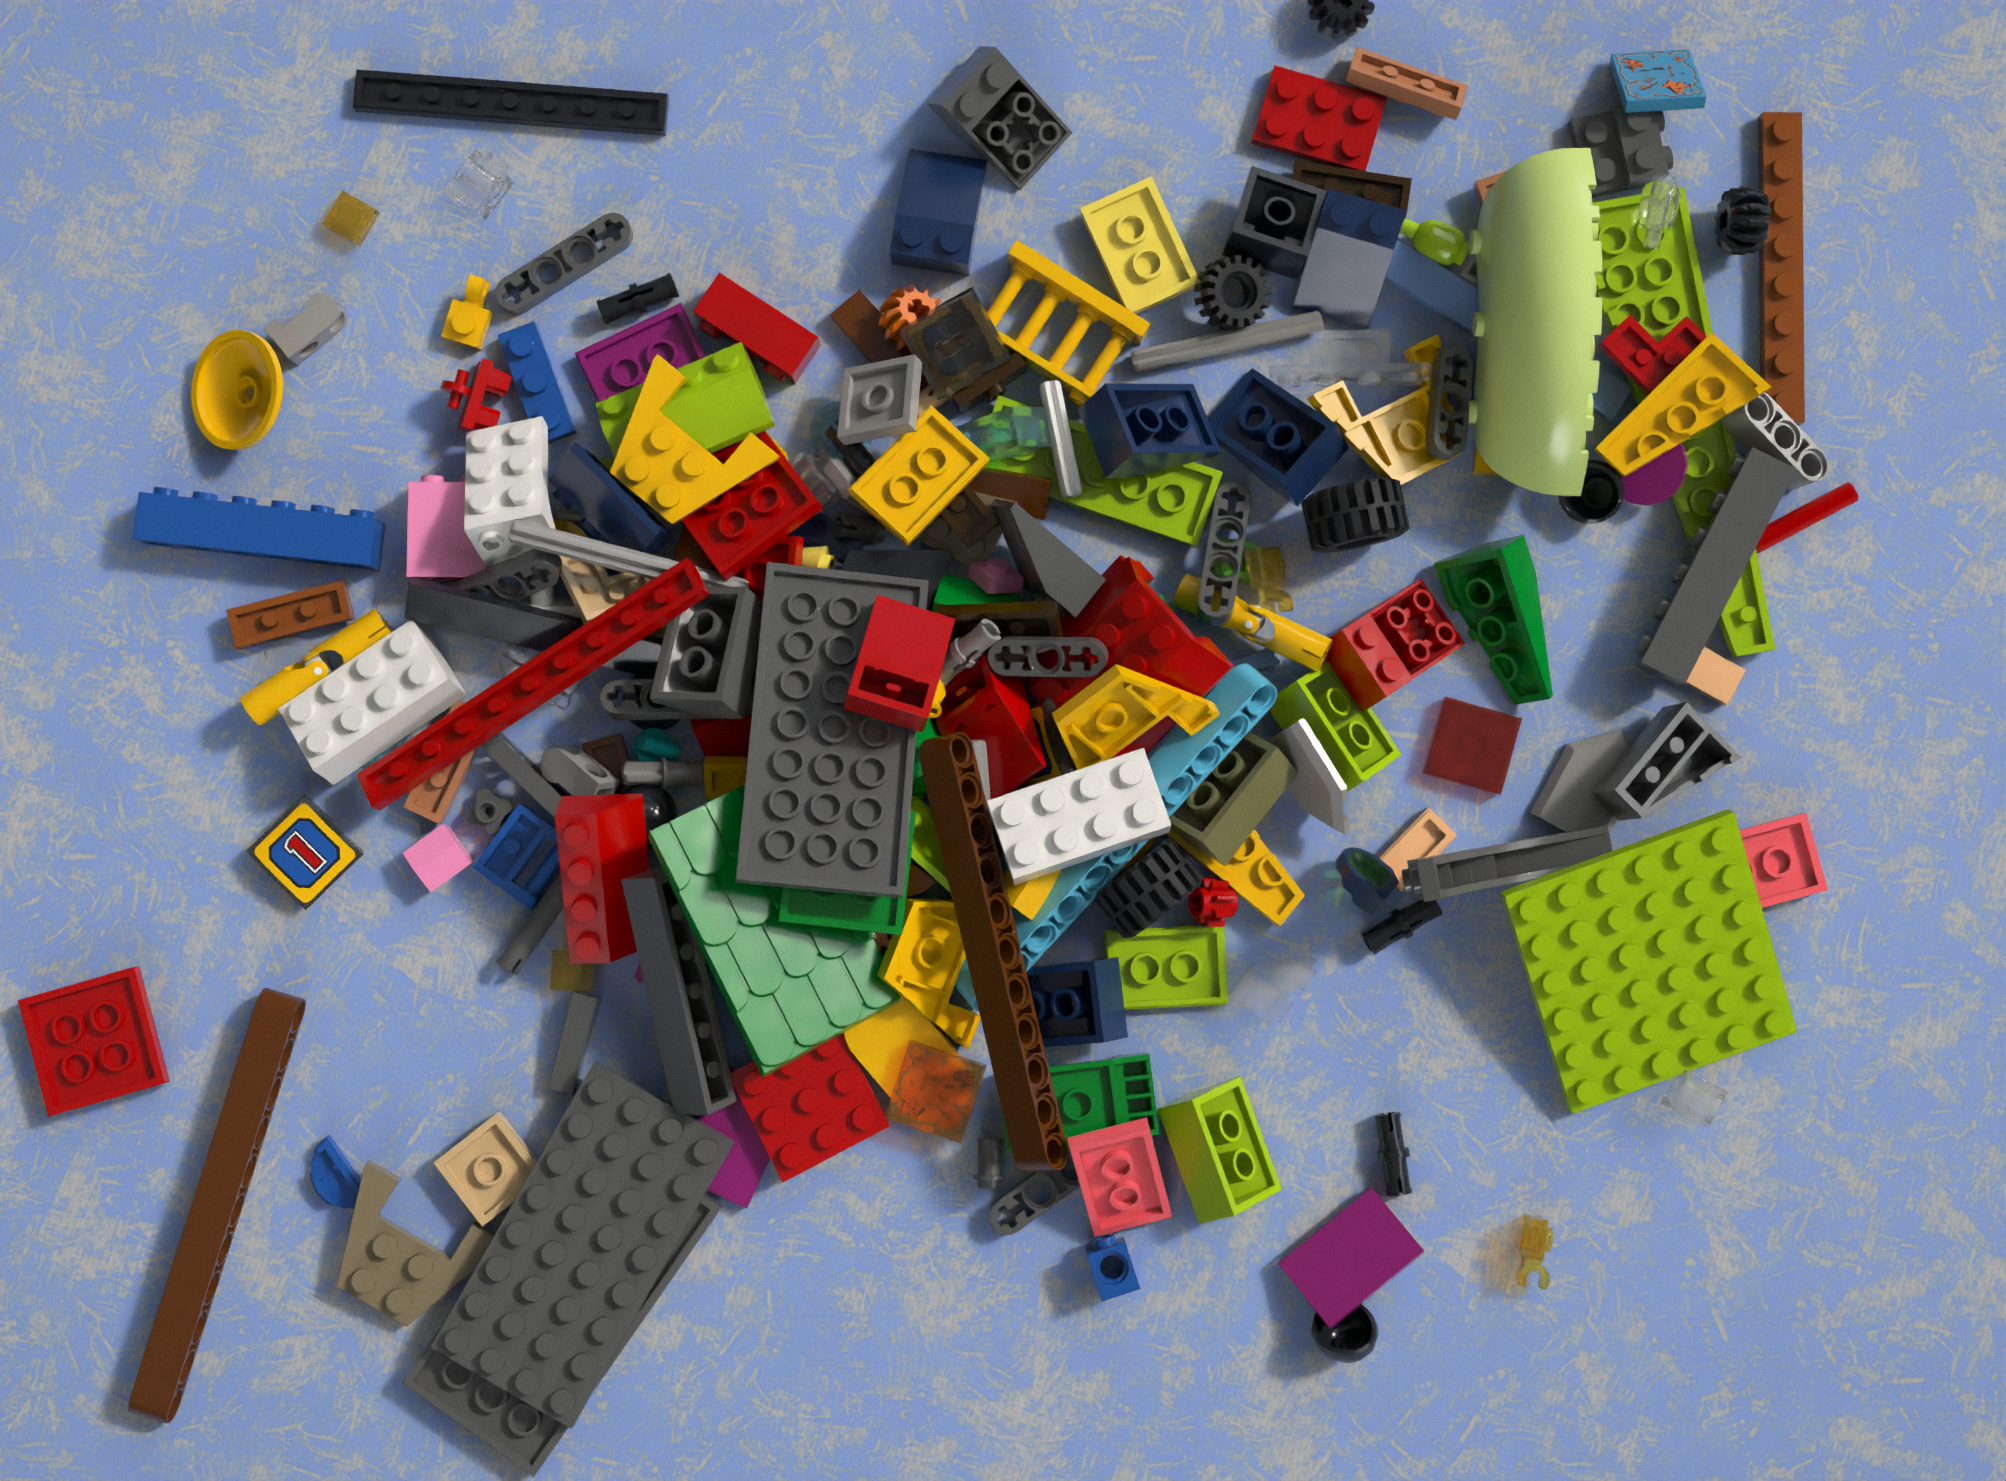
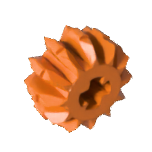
(902, 308)

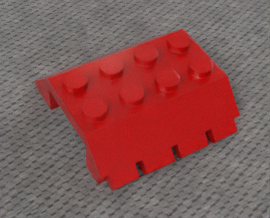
(1138, 636)

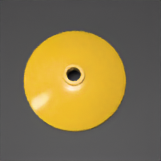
(237, 390)

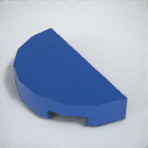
(333, 1175)

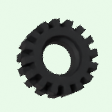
(1253, 289)

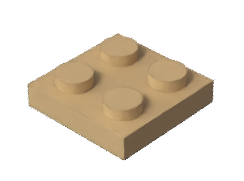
(488, 1168)

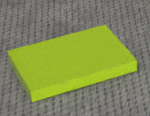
(1171, 966)

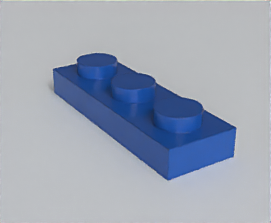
(537, 379)

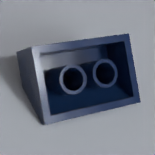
(605, 503)

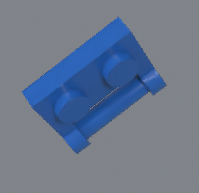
(513, 850)

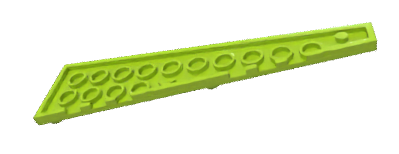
(1658, 292)

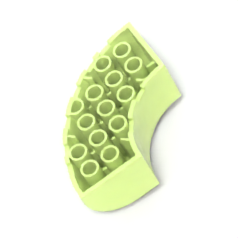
(1537, 321)

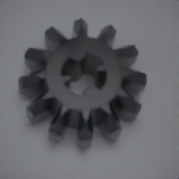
(1339, 18)
(1742, 220)

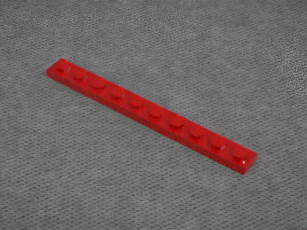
(533, 684)

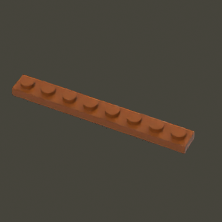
(1782, 261)

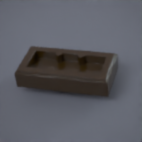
(989, 384)

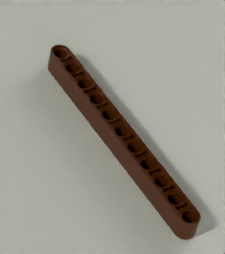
(993, 953)
(217, 1205)

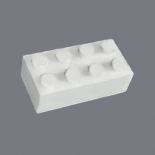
(372, 702)
(1079, 816)

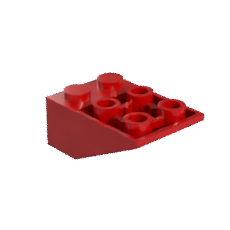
(1392, 645)
(899, 664)
(997, 712)

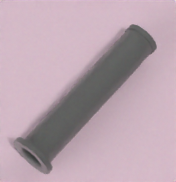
(533, 929)

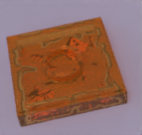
(935, 1091)

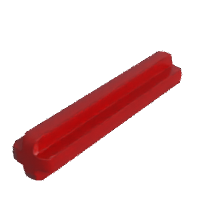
(1807, 515)

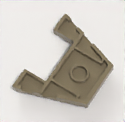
(394, 1267)

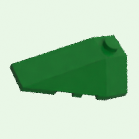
(1501, 604)

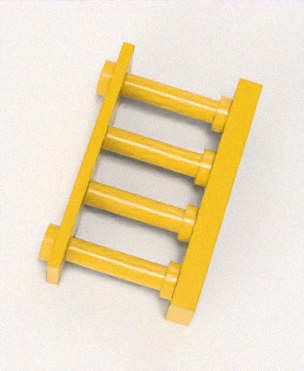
(1091, 307)

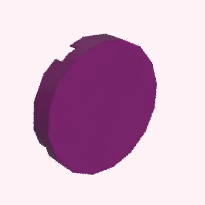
(1657, 479)

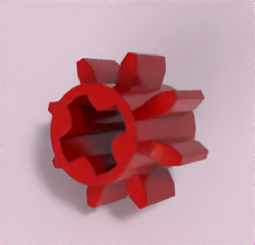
(1213, 902)

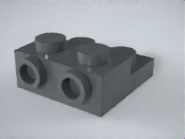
(1623, 148)

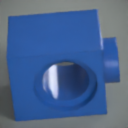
(1119, 1283)

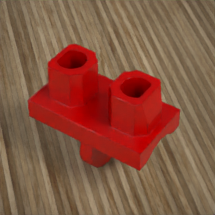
(484, 380)

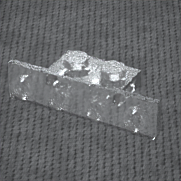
(1349, 357)

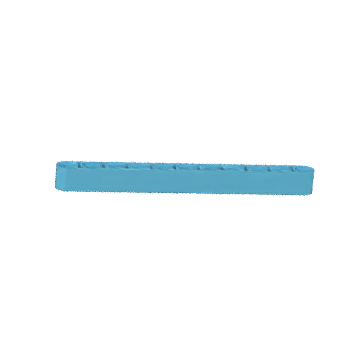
(1178, 770)

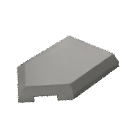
(1317, 784)
(1567, 795)

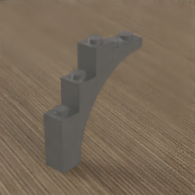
(1502, 864)

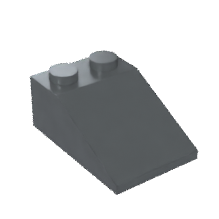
(1045, 562)

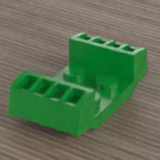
(1103, 1094)

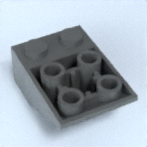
(1000, 116)

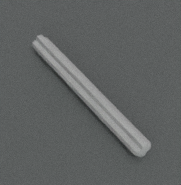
(605, 554)

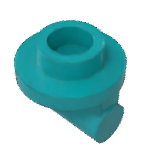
(653, 744)

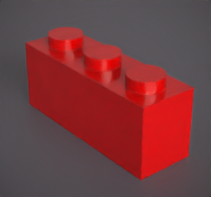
(762, 329)

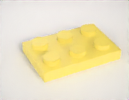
(1139, 246)

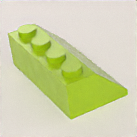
(714, 405)

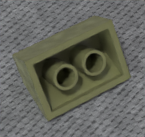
(1233, 798)

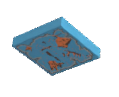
(1657, 81)

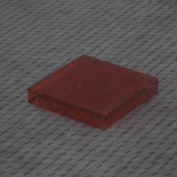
(1472, 745)

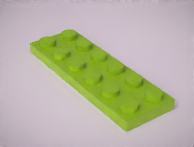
(1165, 502)

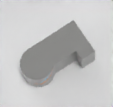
(309, 329)
(577, 772)

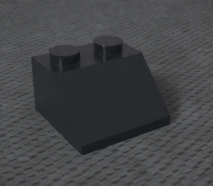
(1275, 222)

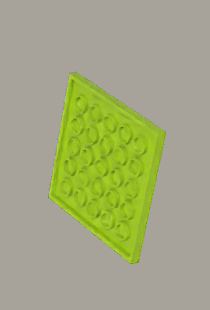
(1649, 961)

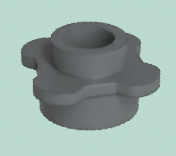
(478, 815)

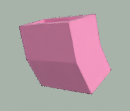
(438, 857)

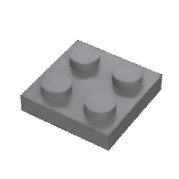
(879, 400)

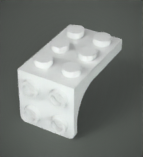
(505, 483)

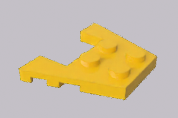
(1394, 435)
(669, 465)
(1121, 709)
(926, 965)

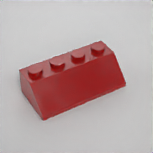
(597, 847)

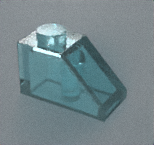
(1009, 432)

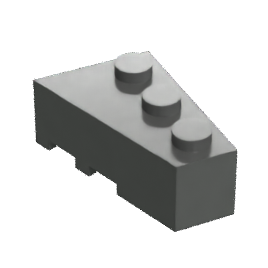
(1663, 762)

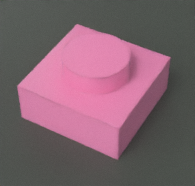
(996, 576)

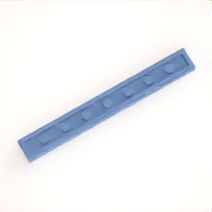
(1459, 300)

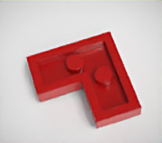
(1645, 358)

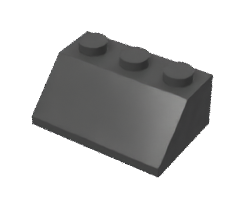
(710, 655)

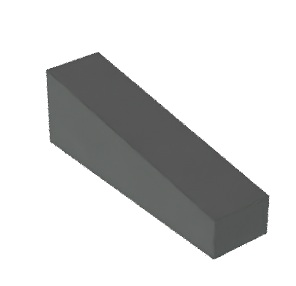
(574, 1042)

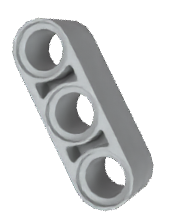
(1772, 431)

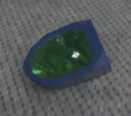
(1365, 878)

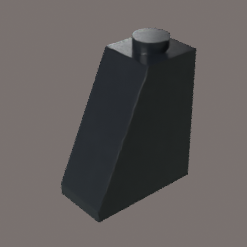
(898, 563)

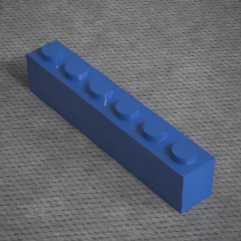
(259, 530)

